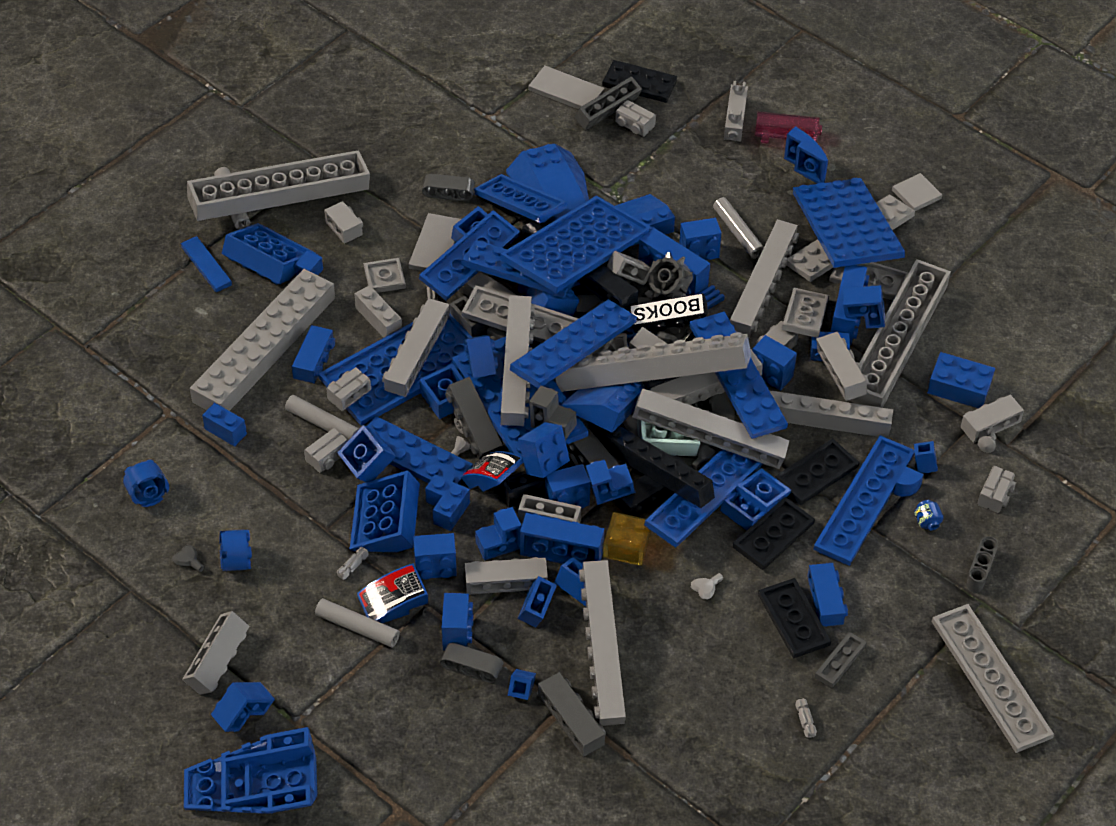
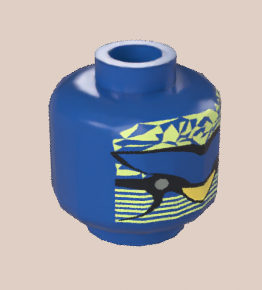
(928, 515)

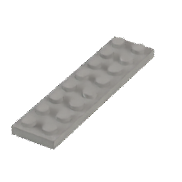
(814, 262)
(492, 310)
(992, 678)

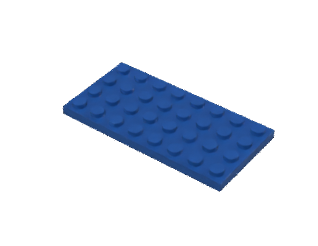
(848, 222)
(575, 244)
(376, 360)
(490, 392)

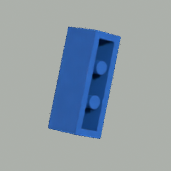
(313, 354)
(827, 594)

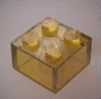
(626, 539)

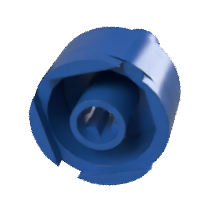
(145, 483)
(235, 550)

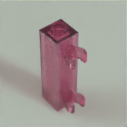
(779, 125)

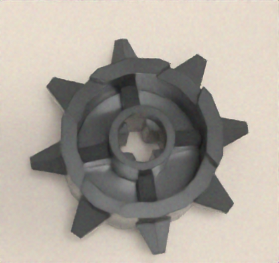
(669, 277)

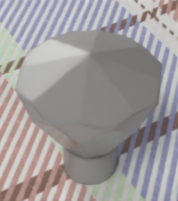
(987, 443)
(461, 445)

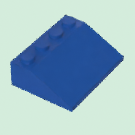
(651, 212)
(264, 252)
(605, 405)
(385, 514)

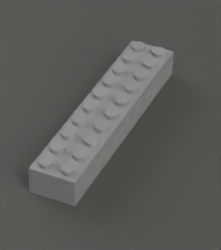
(277, 185)
(902, 330)
(263, 342)
(658, 362)

